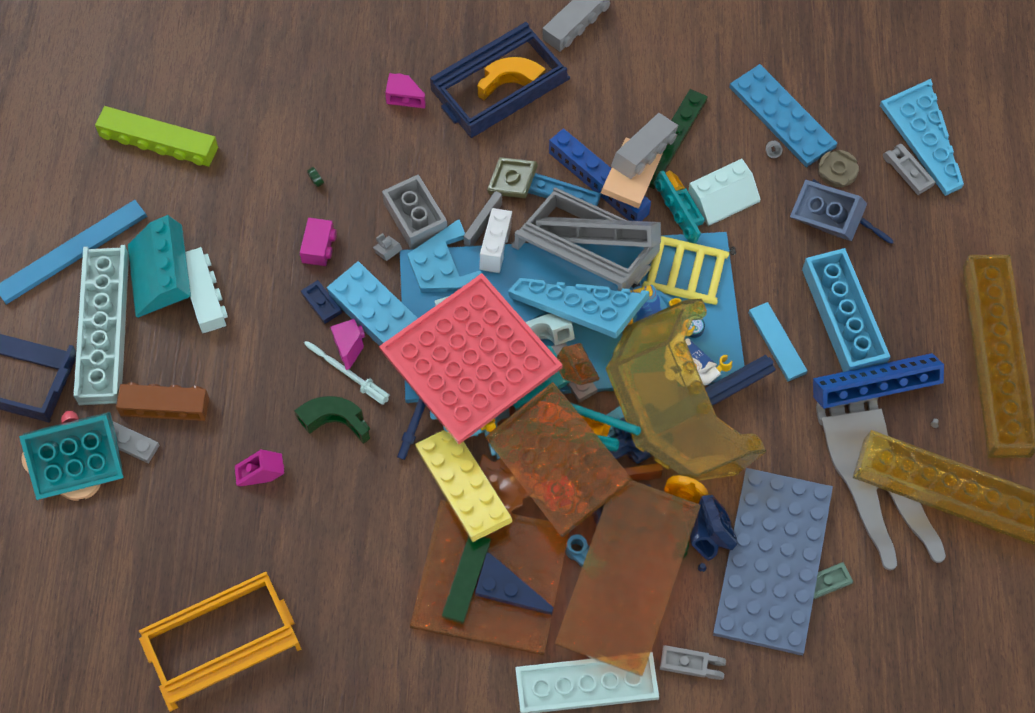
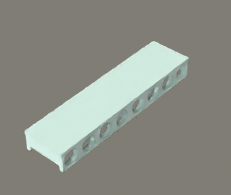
(101, 325)

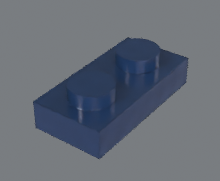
(321, 302)

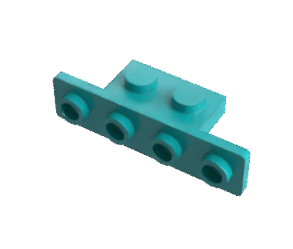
(681, 206)

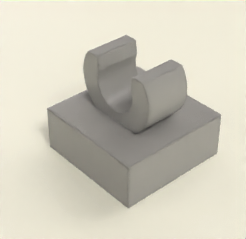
(386, 247)

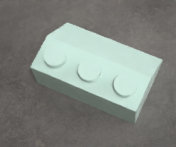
(724, 192)

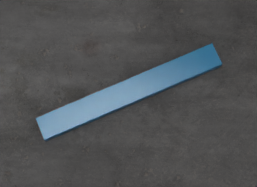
(70, 251)

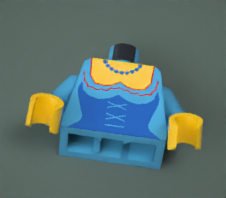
(654, 304)

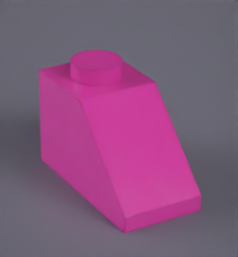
(404, 91)
(348, 341)
(259, 468)

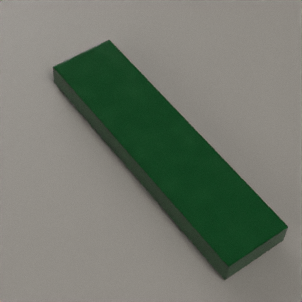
(466, 580)

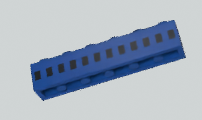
(591, 171)
(878, 380)

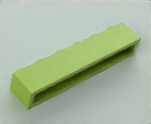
(156, 136)

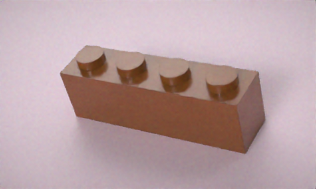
(162, 402)

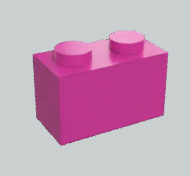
(317, 242)

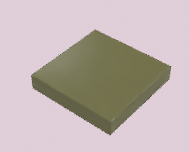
(512, 177)

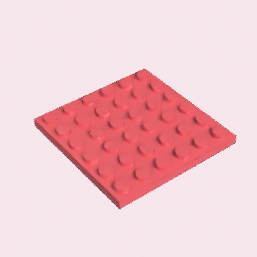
(470, 358)

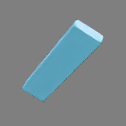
(777, 341)

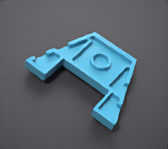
(434, 264)

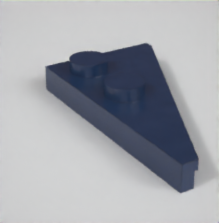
(503, 585)

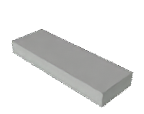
(482, 219)

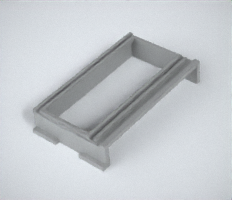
(575, 254)

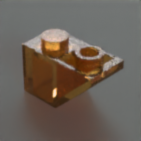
(576, 365)

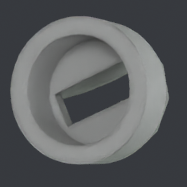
(778, 149)

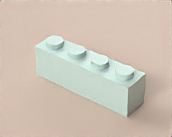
(203, 294)

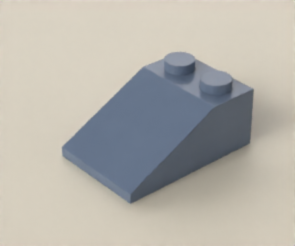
(829, 209)

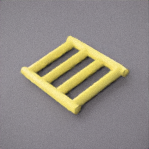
(691, 292)

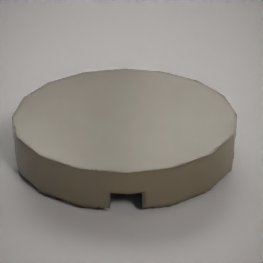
(838, 168)

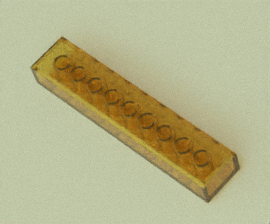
(999, 356)
(947, 486)

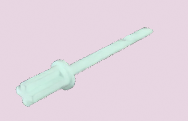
(366, 386)

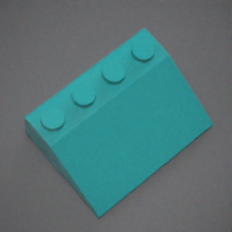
(158, 266)
(72, 455)

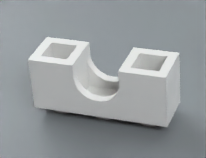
(494, 240)

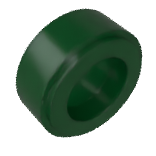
(315, 177)

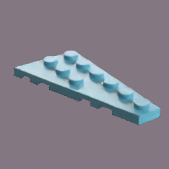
(924, 130)

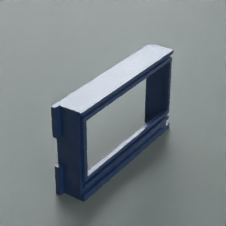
(482, 58)
(43, 356)

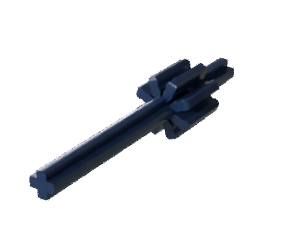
(716, 392)

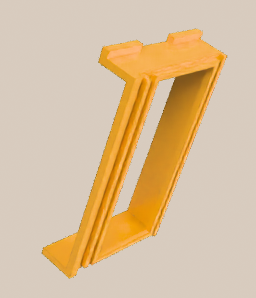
(229, 663)

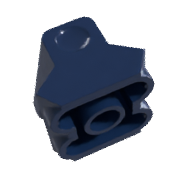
(712, 528)

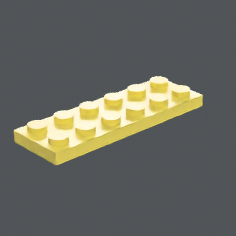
(463, 485)

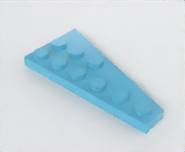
(583, 304)

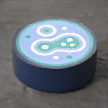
(699, 328)

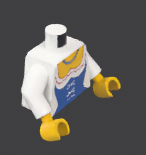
(705, 366)

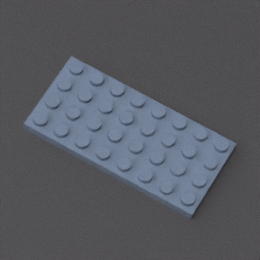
(775, 562)

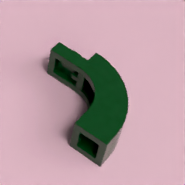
(332, 409)

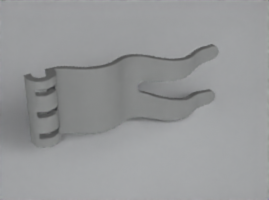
(844, 441)

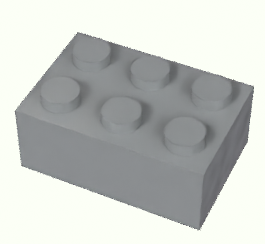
(414, 211)

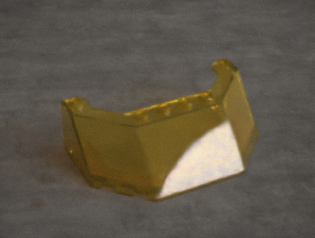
(668, 400)

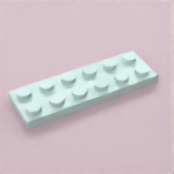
(582, 685)

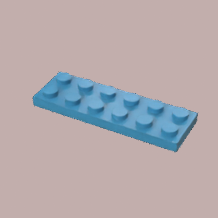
(783, 115)

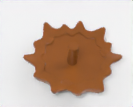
(504, 483)

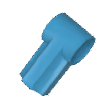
(578, 556)

